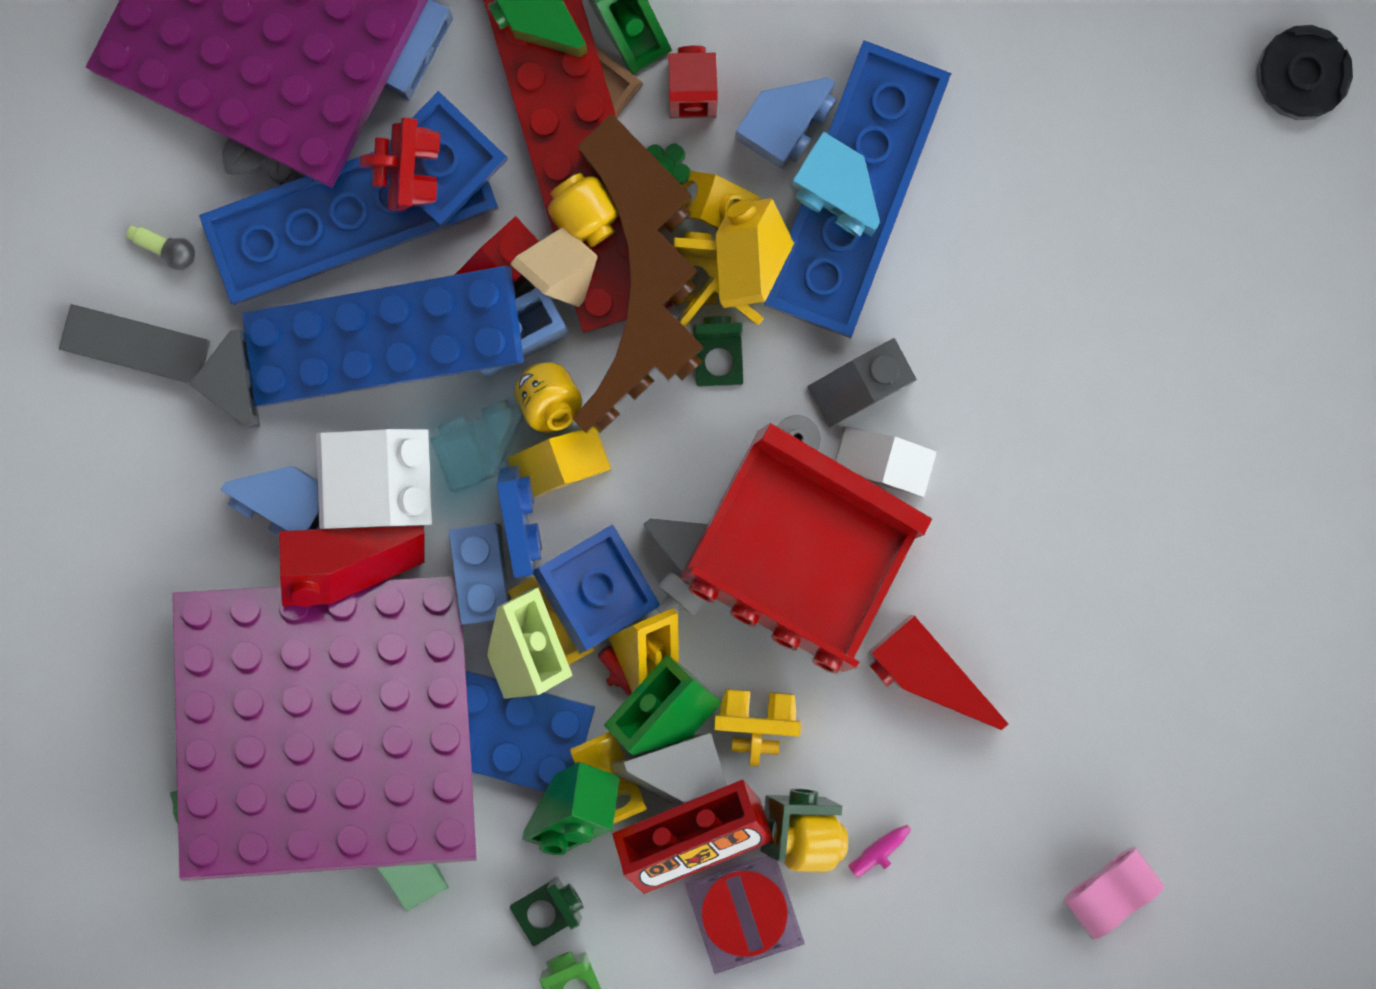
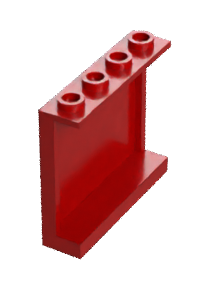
(803, 548)

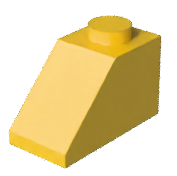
(750, 251)

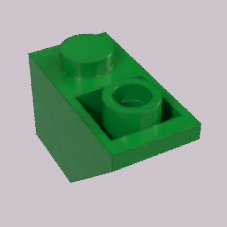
(573, 809)

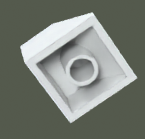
(373, 478)

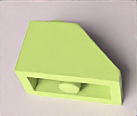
(526, 648)

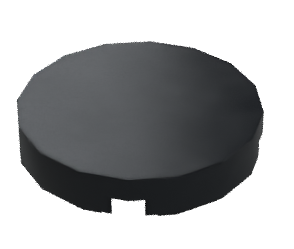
(1304, 72)

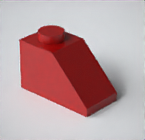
(693, 83)

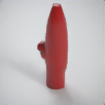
(616, 674)

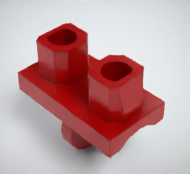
(406, 145)

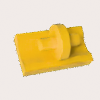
(779, 721)

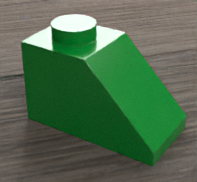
(540, 23)
(632, 31)
(662, 709)

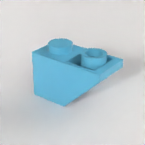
(839, 182)

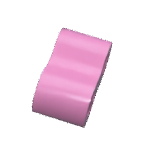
(1114, 893)

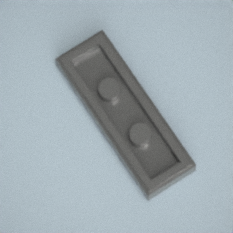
(133, 344)

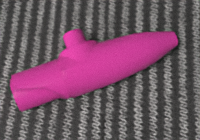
(879, 851)

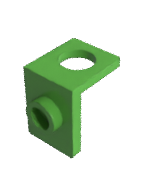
(567, 967)

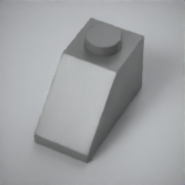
(676, 770)

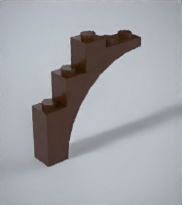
(646, 204)

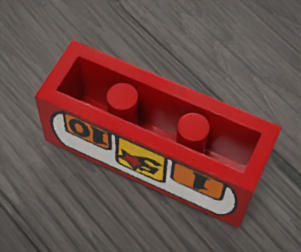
(692, 837)

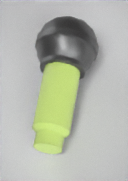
(176, 252)

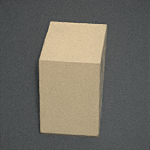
(558, 267)

